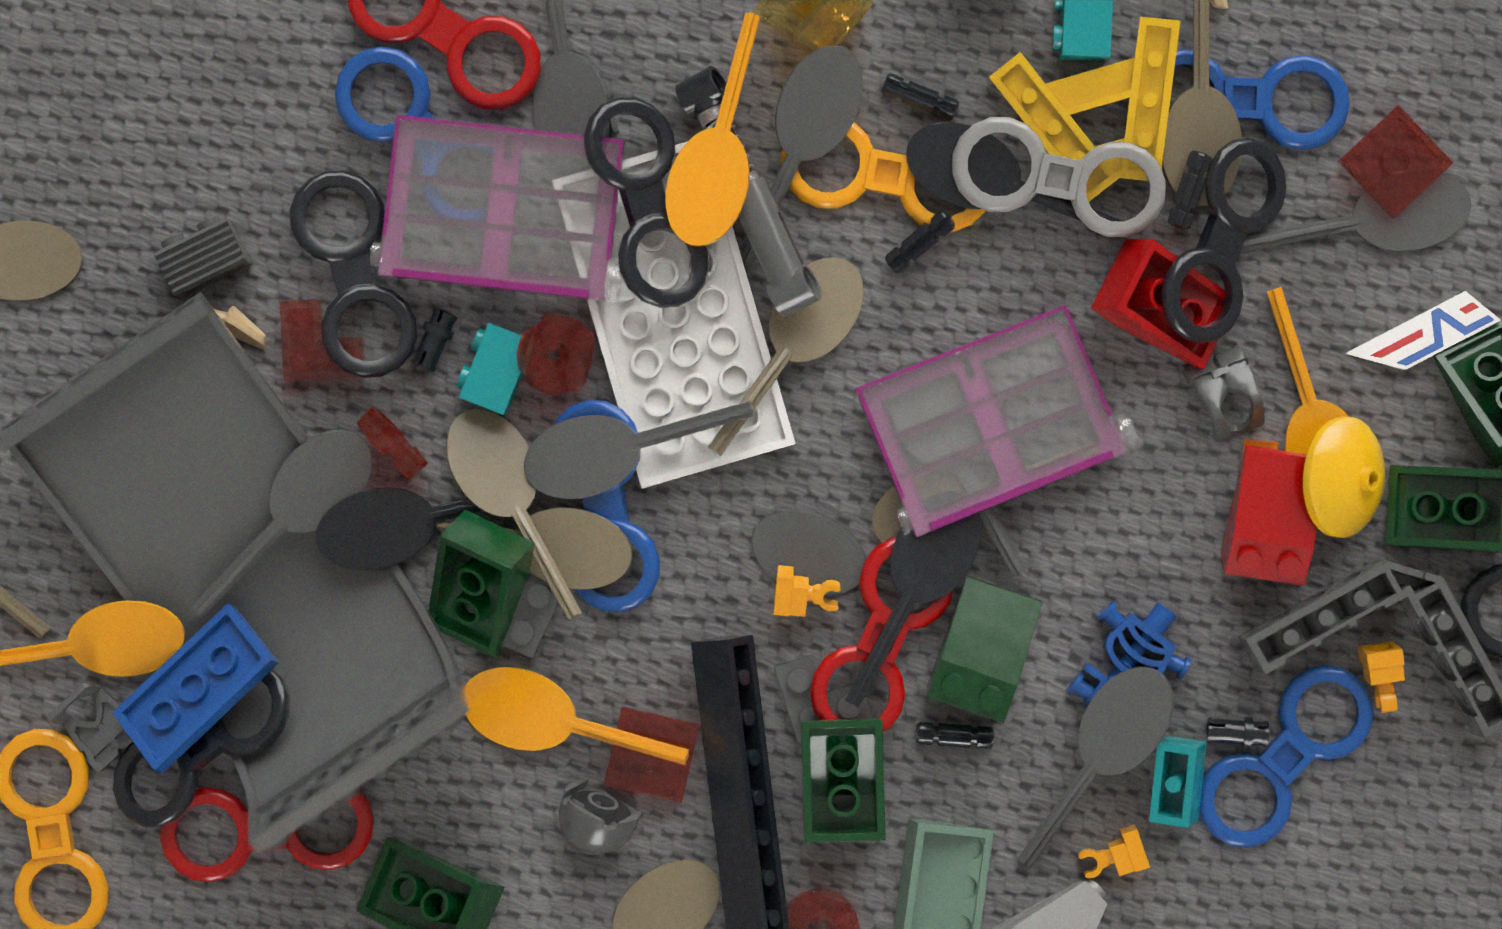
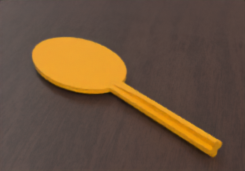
(712, 168)
(1312, 413)
(113, 640)
(537, 714)

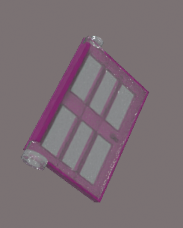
(499, 210)
(992, 421)

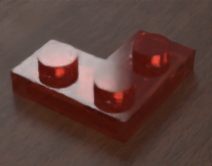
(302, 343)

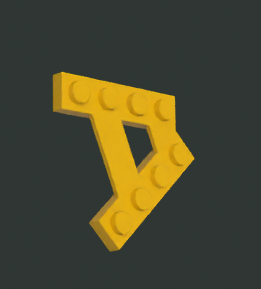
(1142, 79)

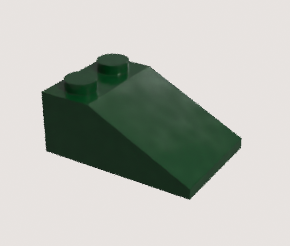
(1475, 381)
(1445, 508)
(478, 581)
(984, 649)
(843, 780)
(426, 892)

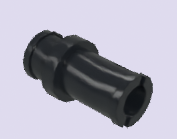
(434, 339)
(1238, 732)

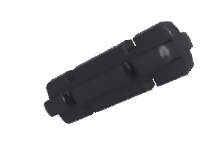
(920, 97)
(1189, 190)
(920, 241)
(954, 735)

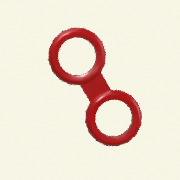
(451, 36)
(869, 636)
(243, 849)

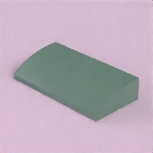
(943, 876)

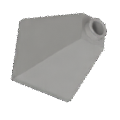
(1071, 908)

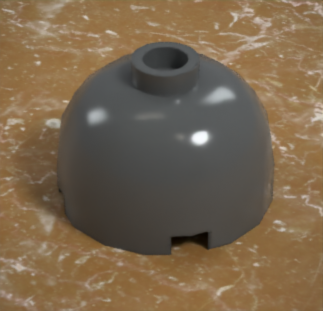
(596, 818)

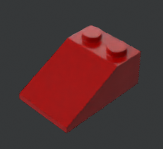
(1134, 301)
(1268, 520)

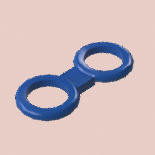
(361, 62)
(1253, 97)
(613, 507)
(1286, 756)

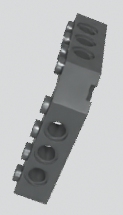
(1432, 613)

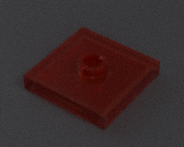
(1395, 162)
(647, 773)

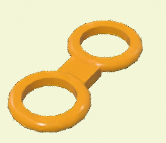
(879, 173)
(51, 830)

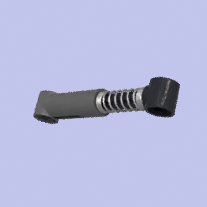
(790, 281)

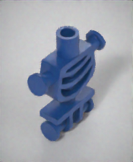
(1151, 630)

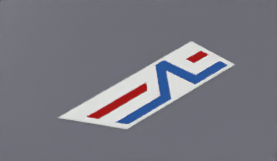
(1428, 333)

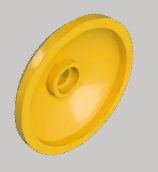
(1343, 477)

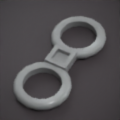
(1059, 177)

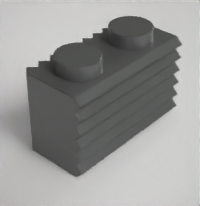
(202, 257)

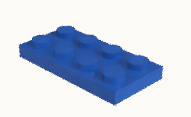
(195, 688)

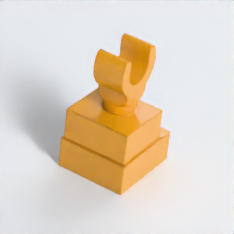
(794, 592)
(1381, 667)
(1125, 853)

